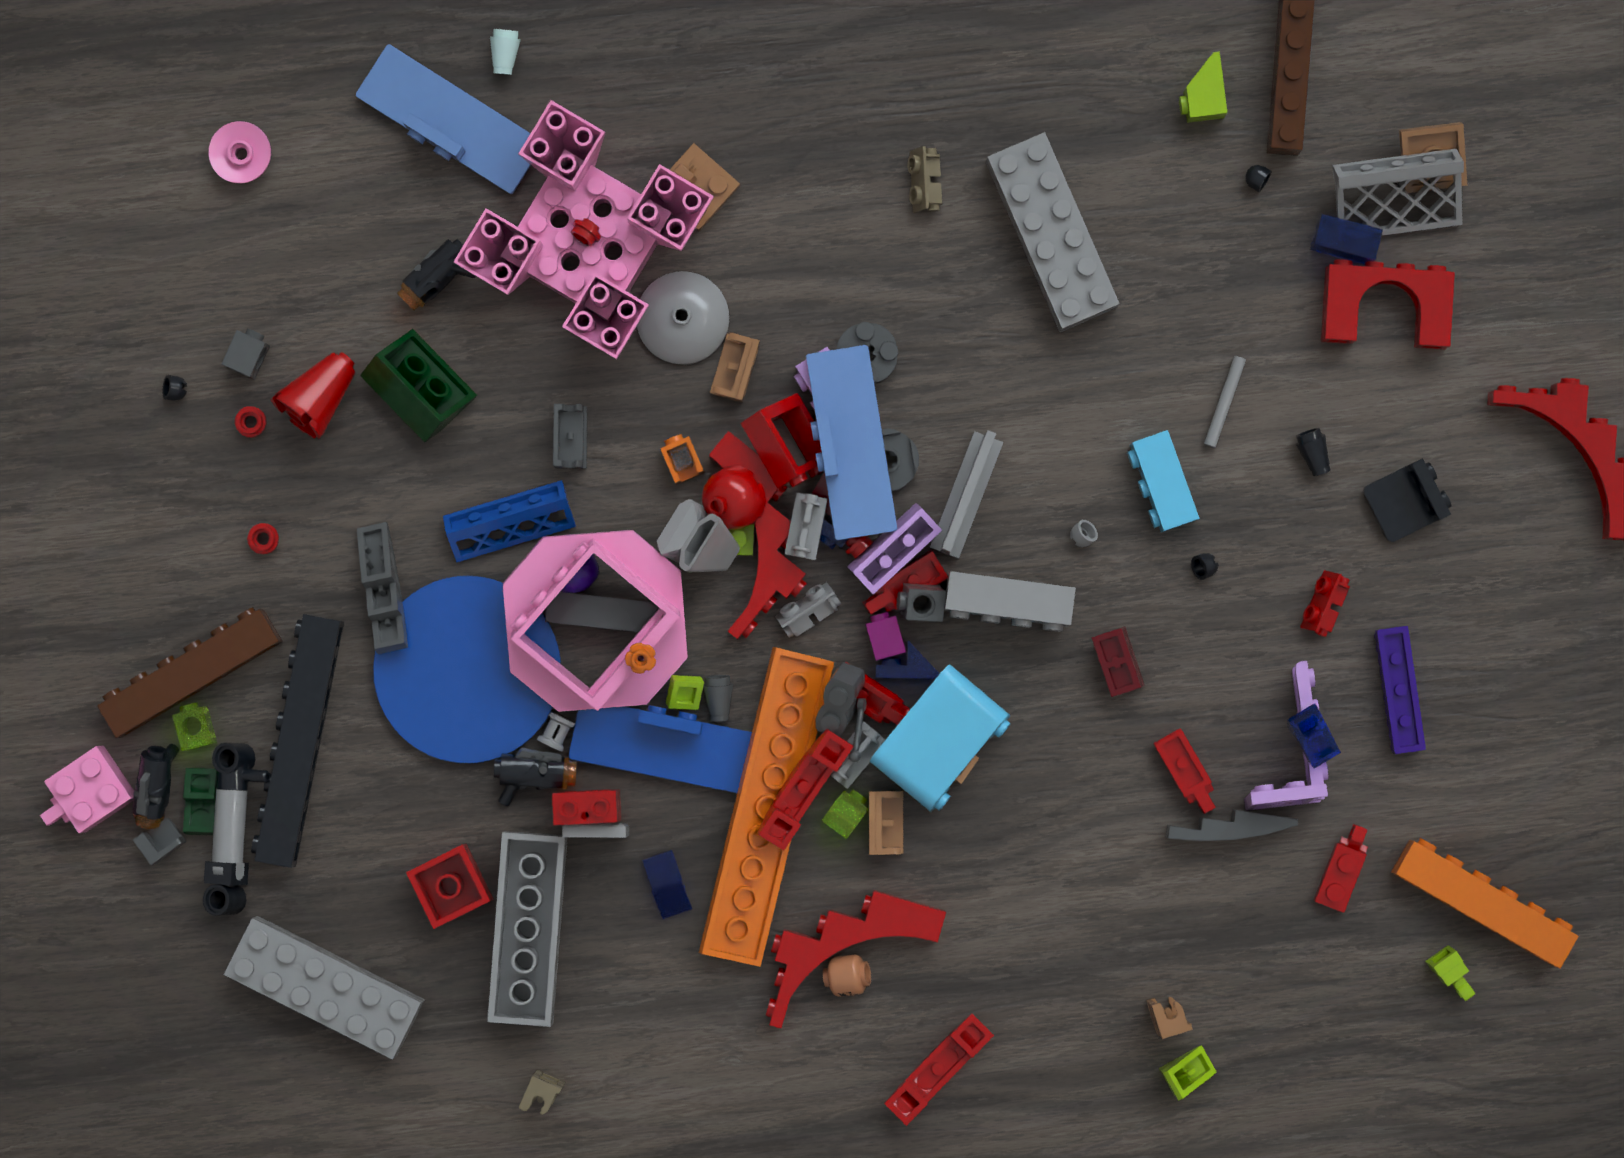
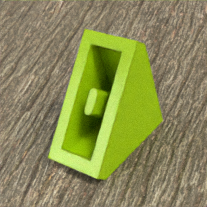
(1188, 1072)

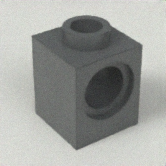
(246, 353)
(933, 608)

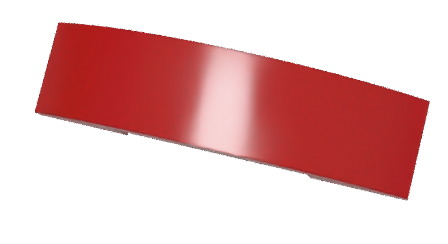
(802, 787)
(938, 1068)

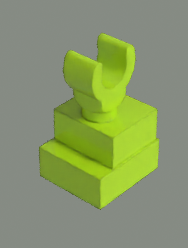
(1450, 970)

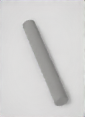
(1225, 401)

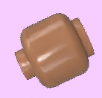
(847, 975)

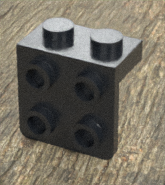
(1407, 500)

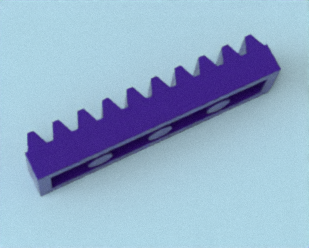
(1400, 690)

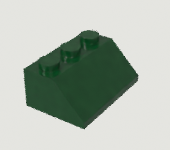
(418, 385)

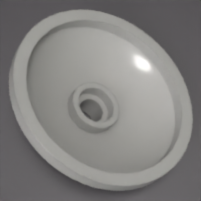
(689, 339)

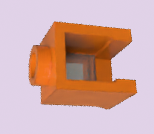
(681, 458)

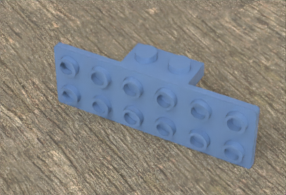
(446, 118)
(851, 442)

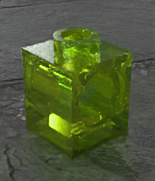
(204, 737)
(846, 812)

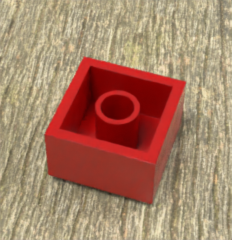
(449, 885)

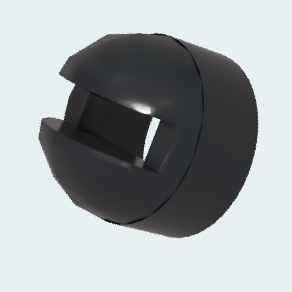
(1257, 177)
(173, 387)
(1204, 565)

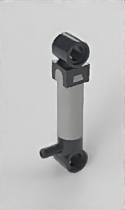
(227, 863)

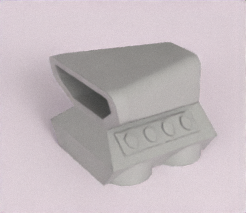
(697, 540)

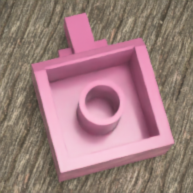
(88, 791)

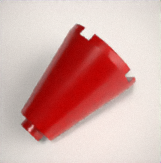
(316, 394)

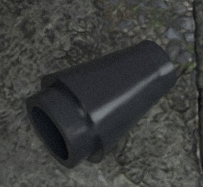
(1314, 450)

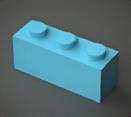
(1162, 481)

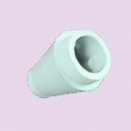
(504, 50)

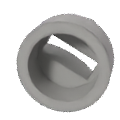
(1088, 529)

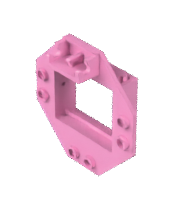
(547, 572)

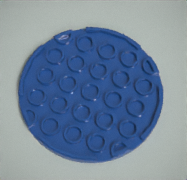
(454, 680)

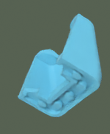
(940, 738)

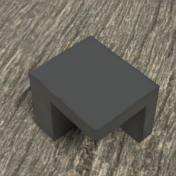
(159, 842)

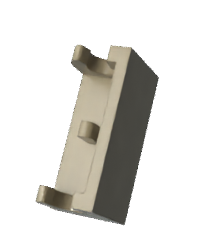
(544, 1087)

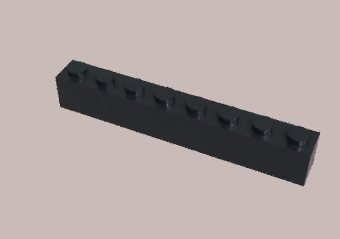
(298, 740)

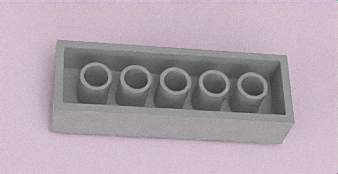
(1052, 232)
(527, 928)
(324, 987)

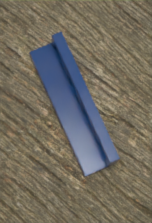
(506, 516)

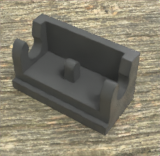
(570, 436)

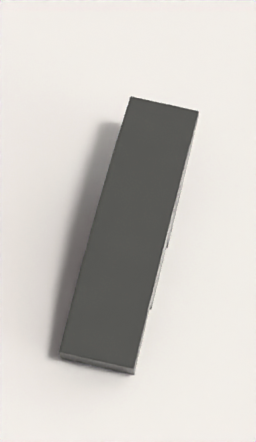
(382, 588)
(600, 612)
(1242, 825)

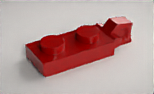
(922, 570)
(882, 703)
(1186, 769)
(1342, 870)

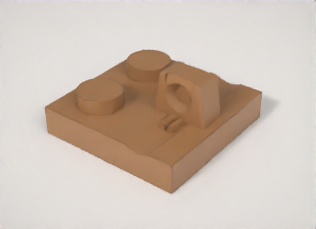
(1433, 139)
(709, 176)

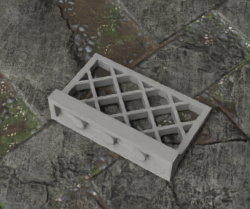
(1402, 170)
(967, 493)

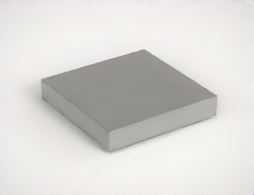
(608, 830)

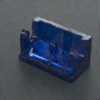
(1346, 239)

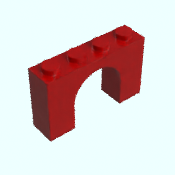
(1429, 290)

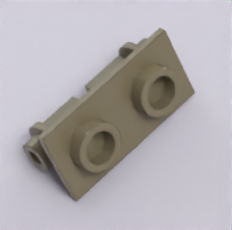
(922, 165)

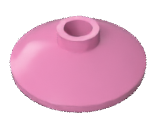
(229, 141)

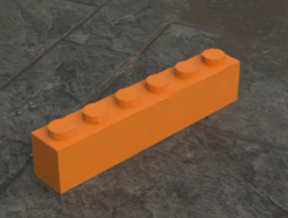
(1484, 903)

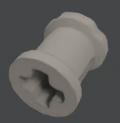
(554, 721)

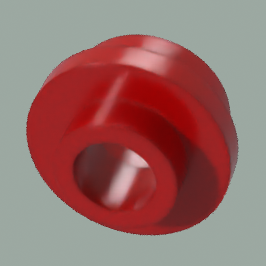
(586, 231)
(243, 415)
(254, 534)
(858, 545)

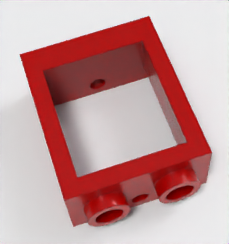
(773, 449)
(601, 805)

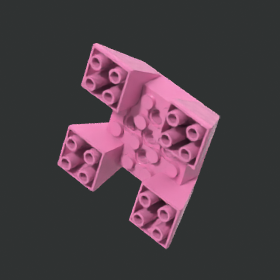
(566, 153)

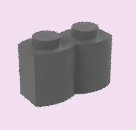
(840, 699)

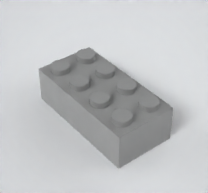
(1009, 599)

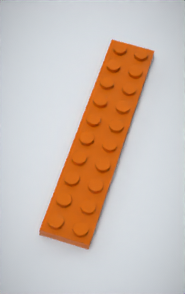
(750, 864)

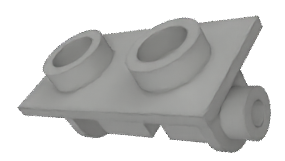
(806, 526)
(795, 615)
(869, 744)

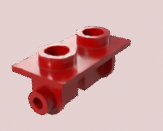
(1328, 589)

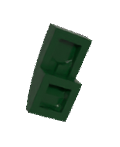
(199, 801)

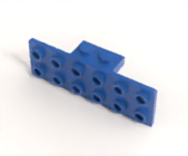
(661, 745)

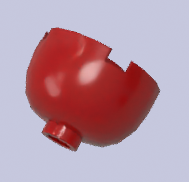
(734, 497)

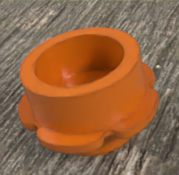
(637, 650)

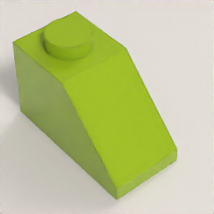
(1205, 93)

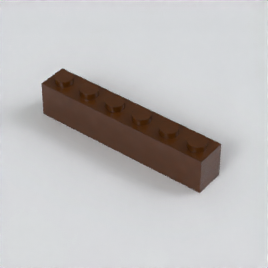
(1290, 77)
(189, 673)

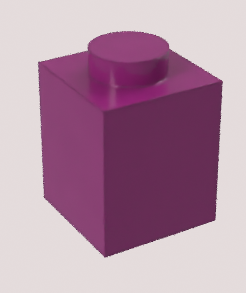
(885, 636)

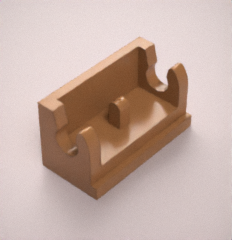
(735, 367)
(885, 822)
(1168, 1021)

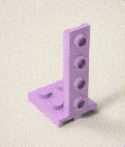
(1294, 792)

